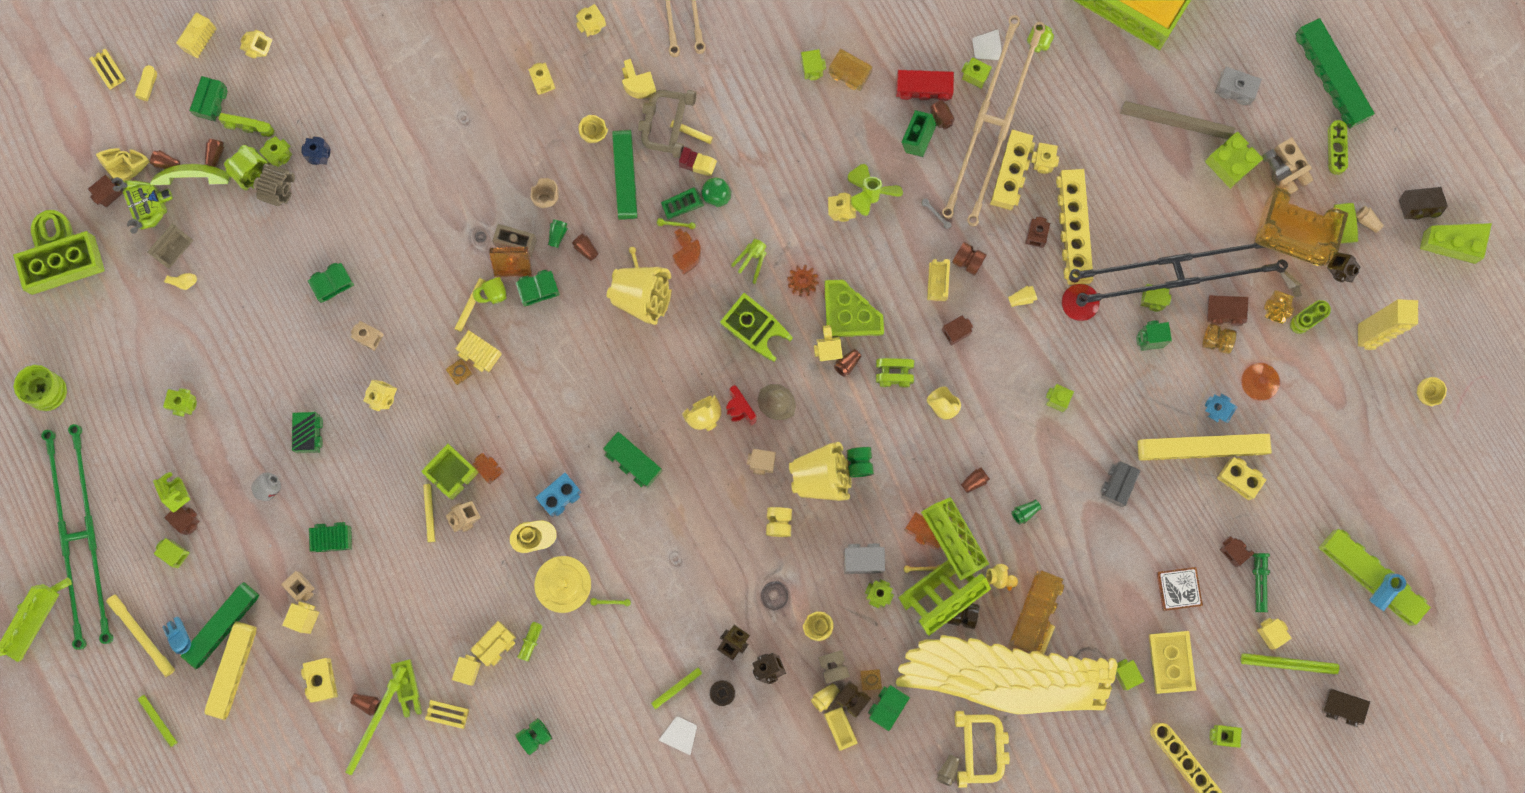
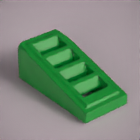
(685, 209)

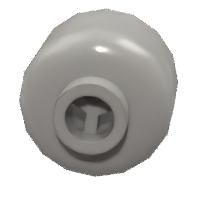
(266, 486)

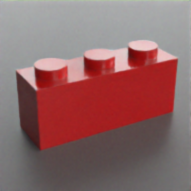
(925, 84)

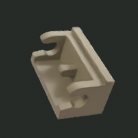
(170, 246)

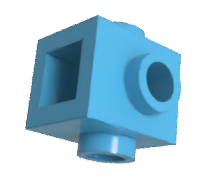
(1227, 408)

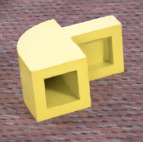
(637, 86)

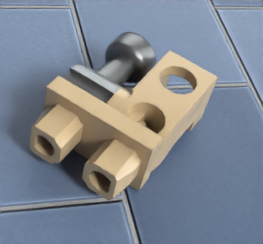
(1293, 166)

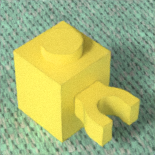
(829, 347)

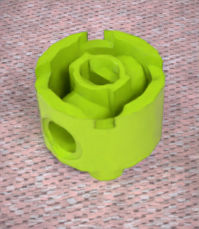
(245, 166)

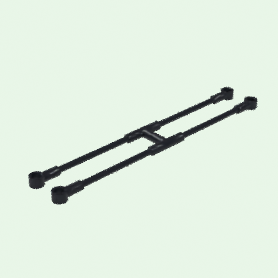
(1181, 280)

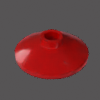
(1072, 309)

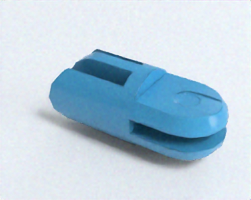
(177, 636)

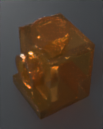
(487, 467)

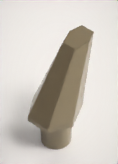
(1292, 283)

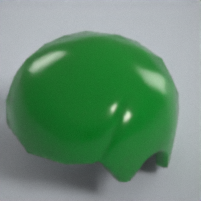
(716, 192)

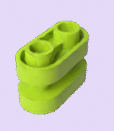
(1310, 316)
(885, 379)

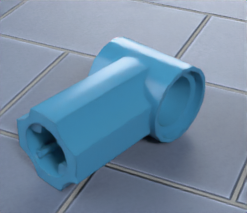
(1386, 593)

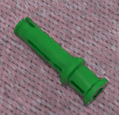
(1258, 571)

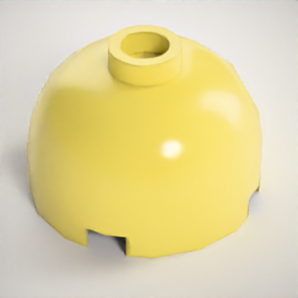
(703, 414)

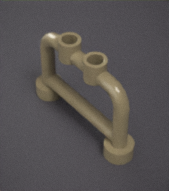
(650, 108)

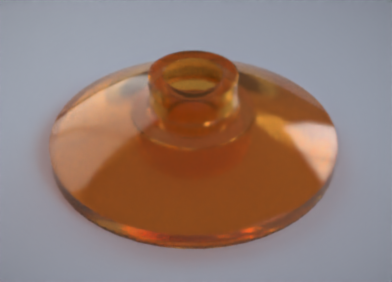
(1254, 388)

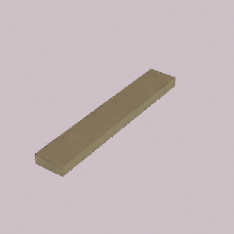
(1177, 120)

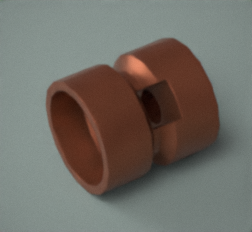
(969, 258)

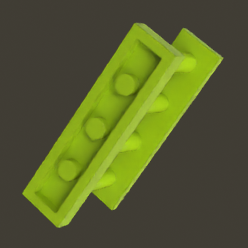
(945, 609)

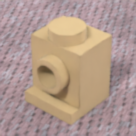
(292, 585)

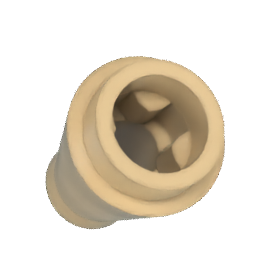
(1369, 219)

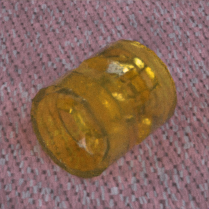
(1225, 342)

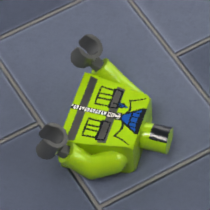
(144, 203)

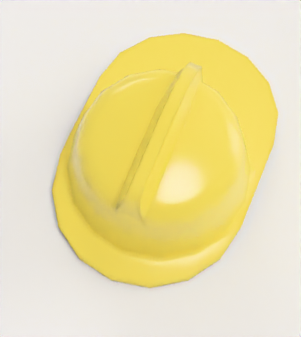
(532, 536)

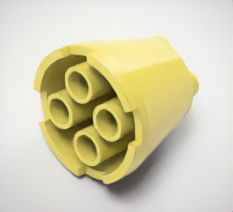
(641, 292)
(822, 474)

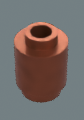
(942, 115)

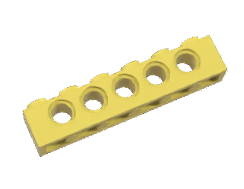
(1075, 180)

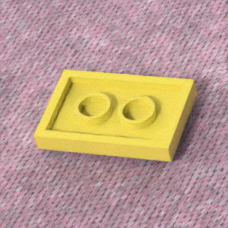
(1172, 662)

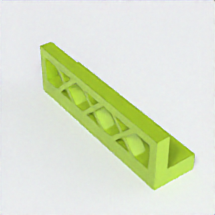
(27, 621)

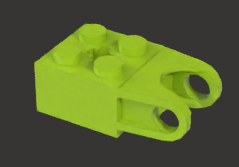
(759, 331)

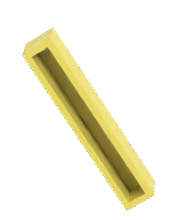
(1387, 323)

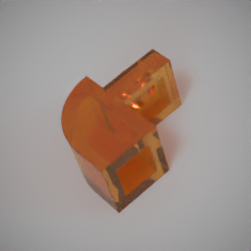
(690, 255)

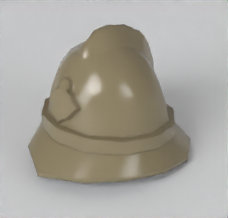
(776, 402)

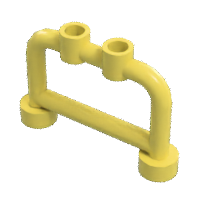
(1001, 738)

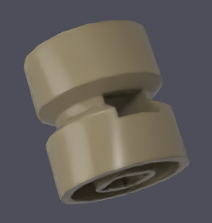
(835, 674)

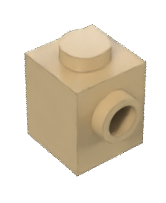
(366, 335)
(761, 461)

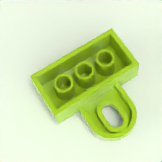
(57, 258)

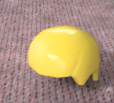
(592, 129)
(1431, 391)
(818, 626)

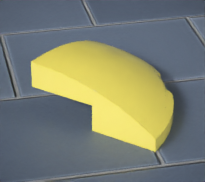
(122, 163)

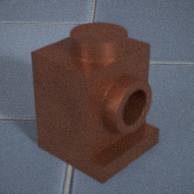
(1038, 238)
(1235, 551)

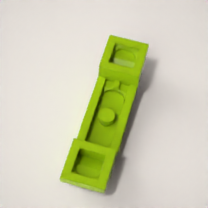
(214, 174)

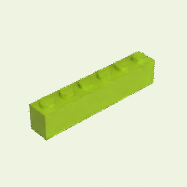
(1370, 574)

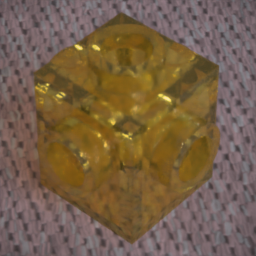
(1279, 307)

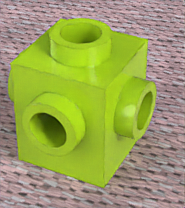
(276, 151)
(180, 402)
(872, 597)

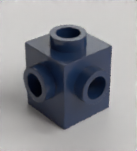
(316, 151)

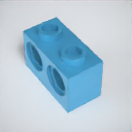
(555, 490)

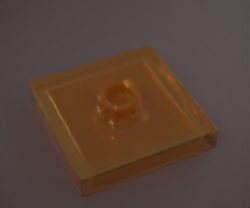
(510, 261)

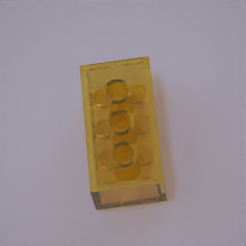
(1036, 612)

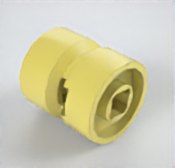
(778, 522)

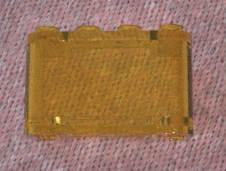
(1300, 231)

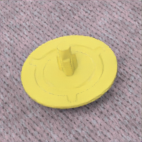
(562, 584)

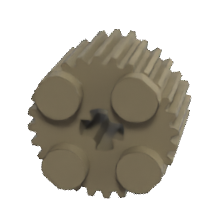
(274, 185)

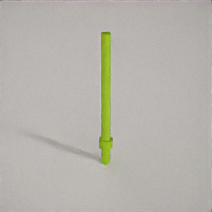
(393, 685)

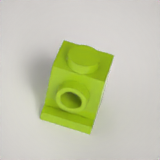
(1232, 739)

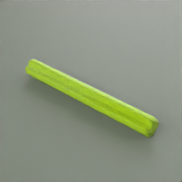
(1287, 663)

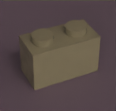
(512, 237)

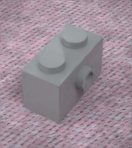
(1238, 86)

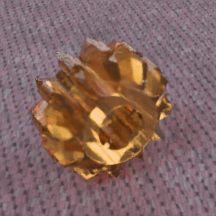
(801, 274)

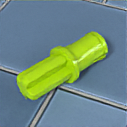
(530, 641)

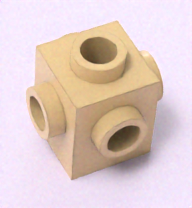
(463, 516)

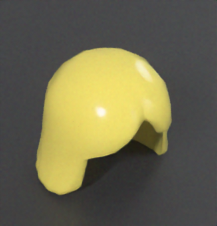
(944, 403)

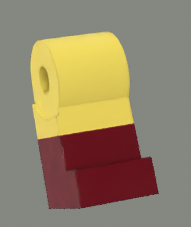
(696, 162)

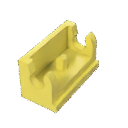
(938, 280)

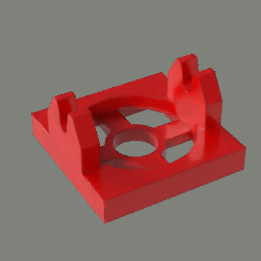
(739, 408)

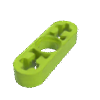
(1332, 154)

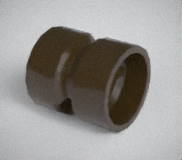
(967, 617)
(722, 693)
(845, 696)

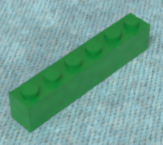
(1334, 73)

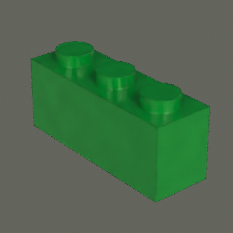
(632, 460)

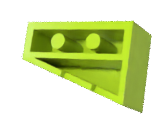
(1459, 241)

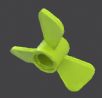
(870, 187)

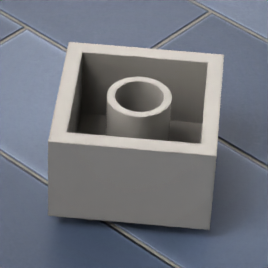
(864, 559)

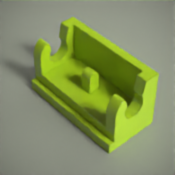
(172, 493)

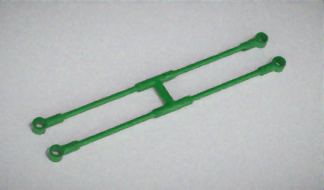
(89, 533)

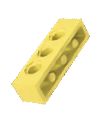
(1023, 143)

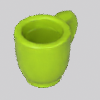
(494, 291)

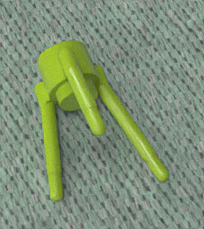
(755, 250)

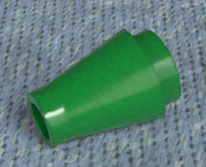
(556, 232)
(1025, 511)

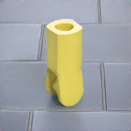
(146, 83)

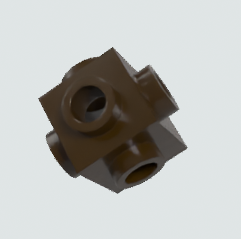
(1343, 267)
(733, 642)
(768, 668)

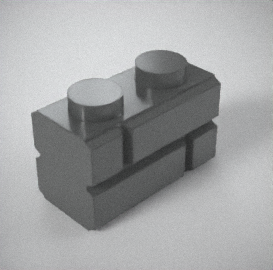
(1120, 483)

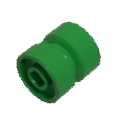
(860, 462)
(528, 741)

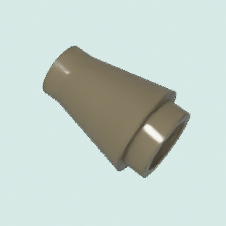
(948, 771)

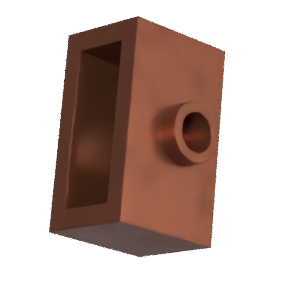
(1227, 310)

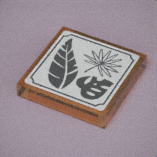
(1179, 589)

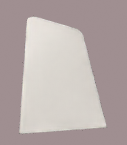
(987, 46)
(680, 735)

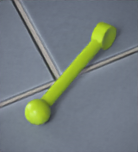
(660, 222)
(594, 602)

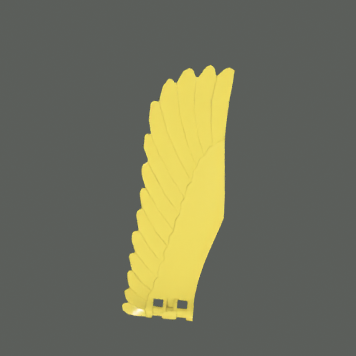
(1007, 678)

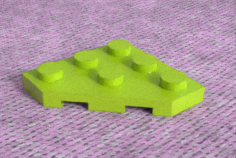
(850, 312)

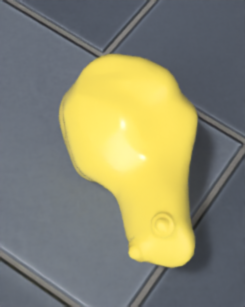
(183, 281)

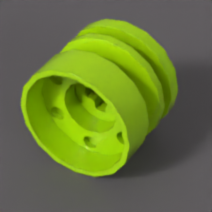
(31, 383)

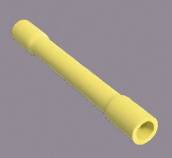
(121, 611)

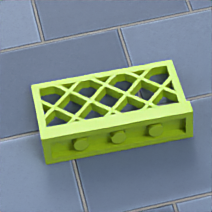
(947, 535)

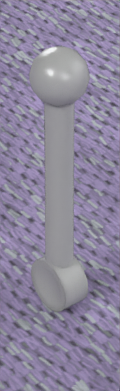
(925, 202)

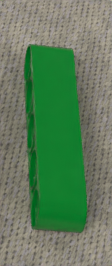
(624, 174)
(220, 625)

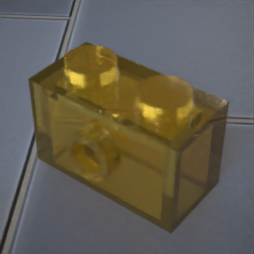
(850, 70)

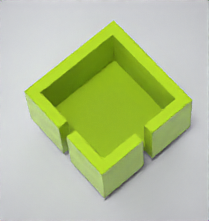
(1233, 160)
(449, 471)

